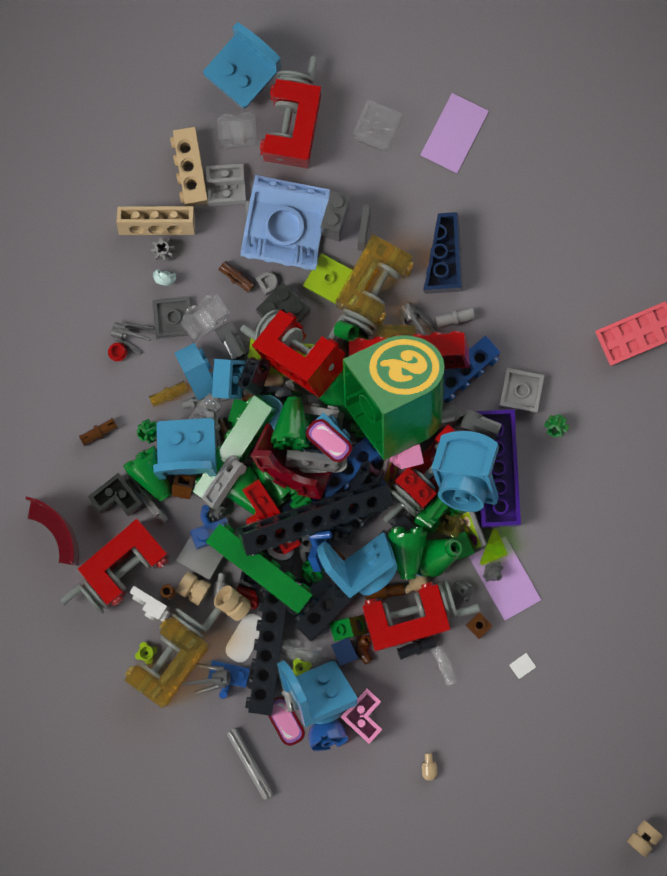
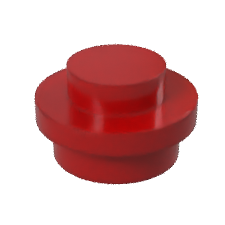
(117, 352)

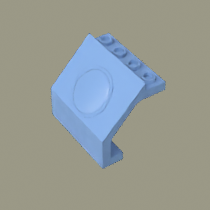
(284, 222)

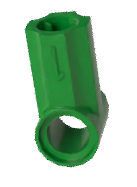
(348, 331)
(430, 517)

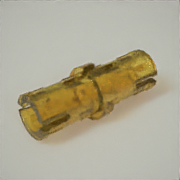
(168, 393)

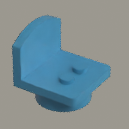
(243, 66)
(186, 447)
(465, 470)
(363, 571)
(319, 693)

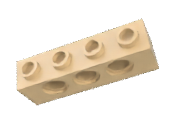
(183, 138)
(156, 220)

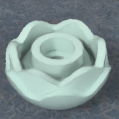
(164, 277)

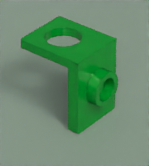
(347, 628)

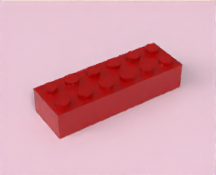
(451, 346)

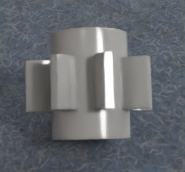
(162, 244)

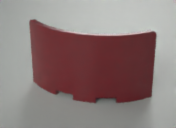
(273, 462)
(58, 527)

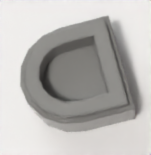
(268, 282)

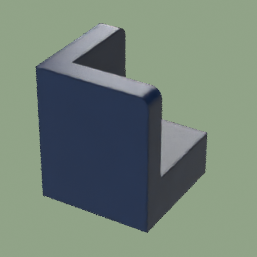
(344, 651)

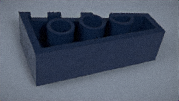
(445, 264)

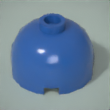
(326, 735)

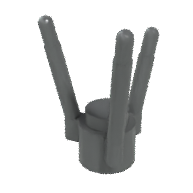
(408, 312)
(122, 330)
(220, 678)

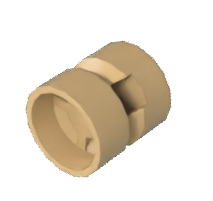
(193, 588)
(232, 603)
(641, 844)

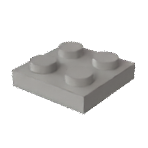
(521, 390)

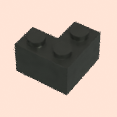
(286, 300)
(115, 491)

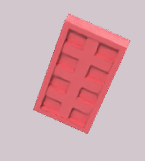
(634, 334)

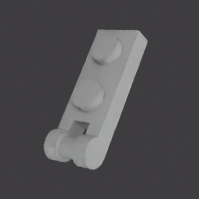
(310, 461)
(223, 481)

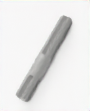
(249, 763)

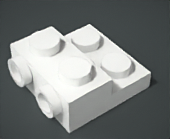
(153, 608)

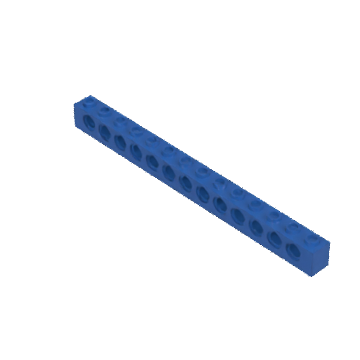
(483, 347)

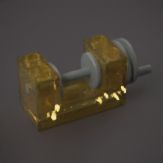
(356, 303)
(192, 648)

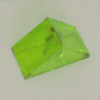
(494, 549)

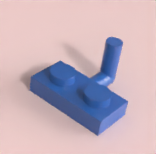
(202, 533)
(316, 539)
(238, 676)

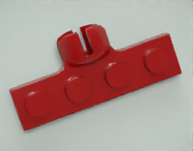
(264, 508)

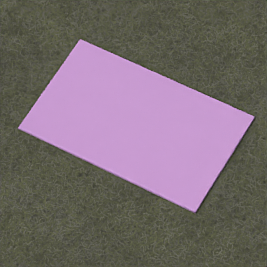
(454, 133)
(515, 588)

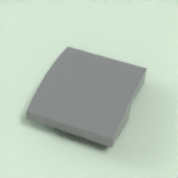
(225, 184)
(202, 561)

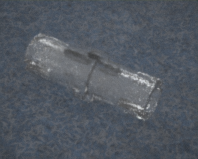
(444, 665)

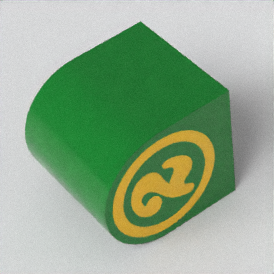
(395, 392)

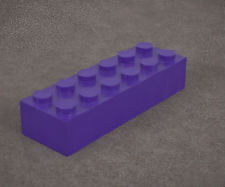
(504, 473)

